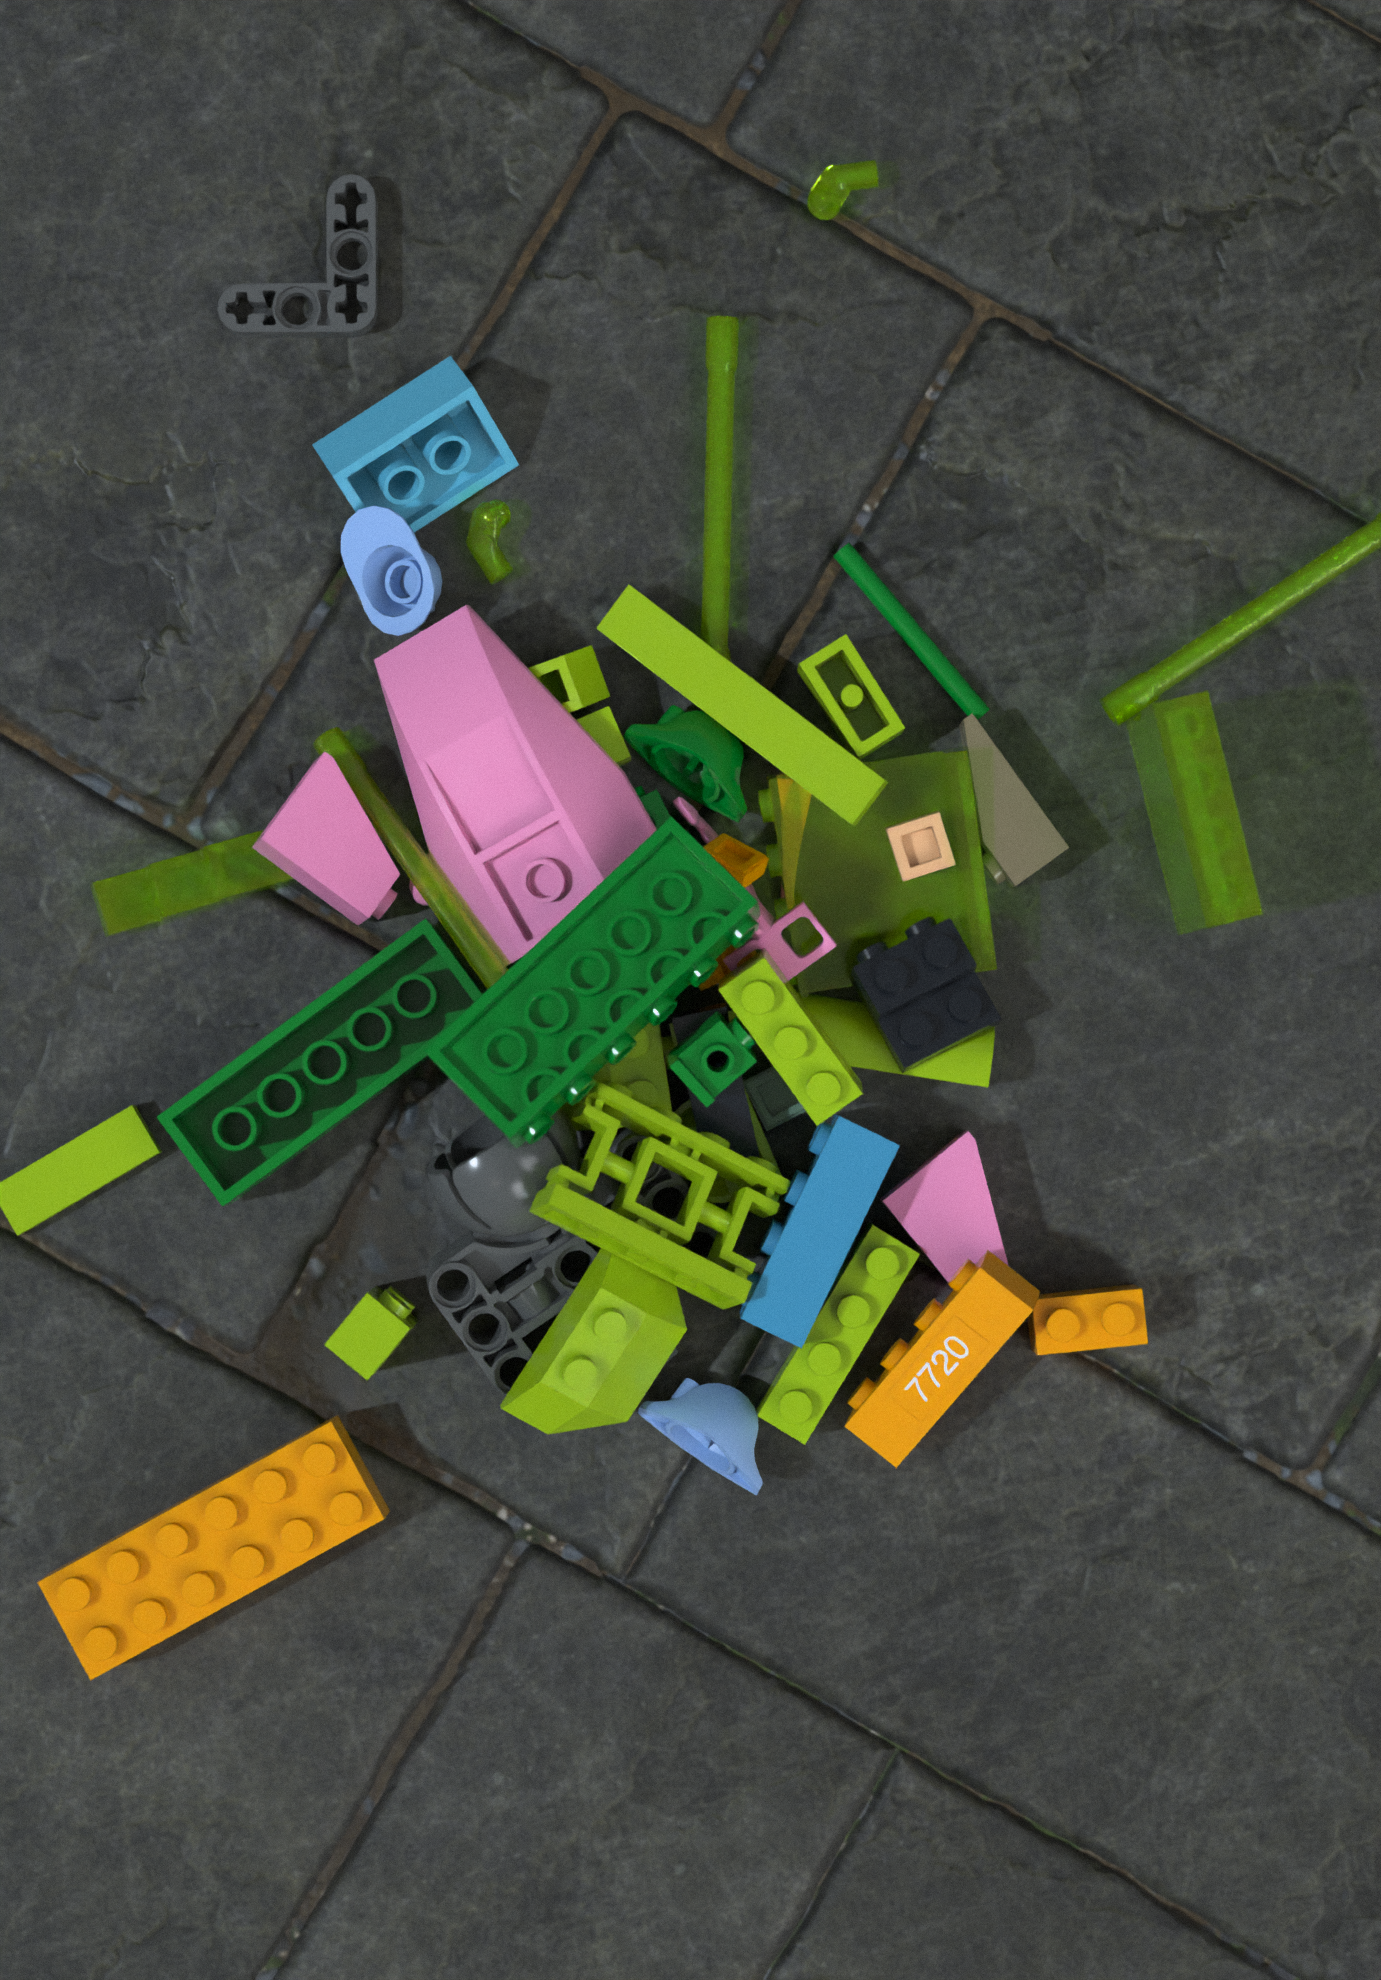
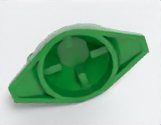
(694, 757)

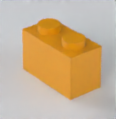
(1088, 1320)

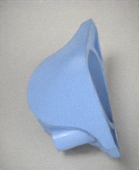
(713, 1426)

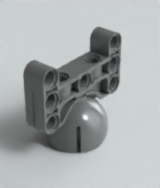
(510, 1252)

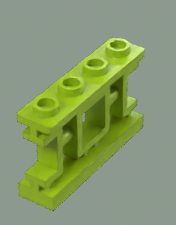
(643, 1234)

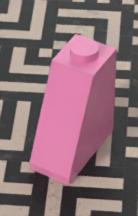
(331, 845)
(948, 1207)

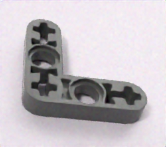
(325, 297)

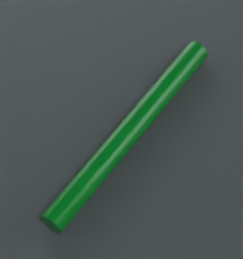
(910, 632)

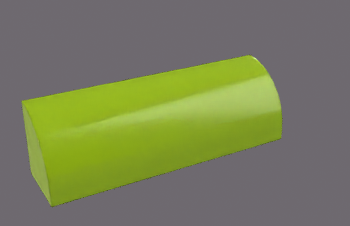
(863, 1047)

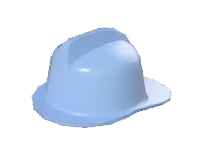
(390, 570)

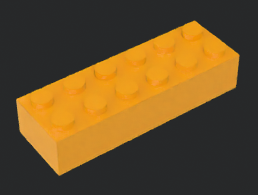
(214, 1547)

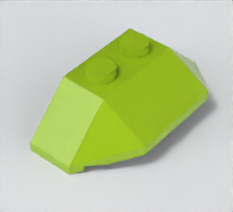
(599, 1350)

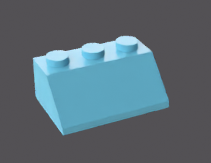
(418, 448)

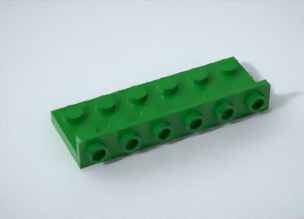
(595, 983)

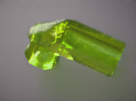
(835, 185)
(483, 538)

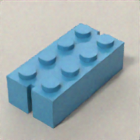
(817, 1229)

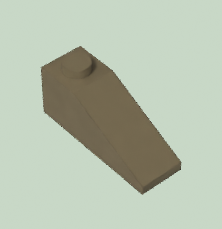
(1009, 820)

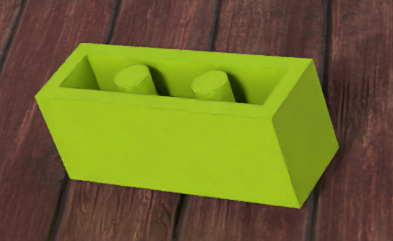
(790, 1037)

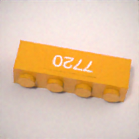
(941, 1357)

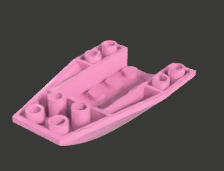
(505, 782)

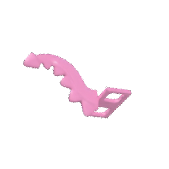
(769, 932)

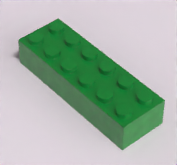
(321, 1064)

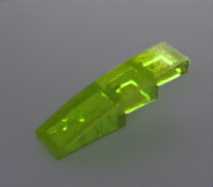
(184, 884)

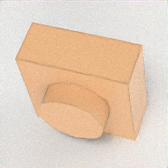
(920, 846)

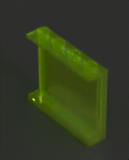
(1193, 813)
(852, 875)

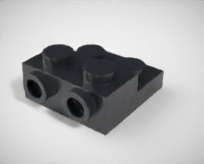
(923, 992)

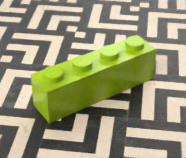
(838, 1334)

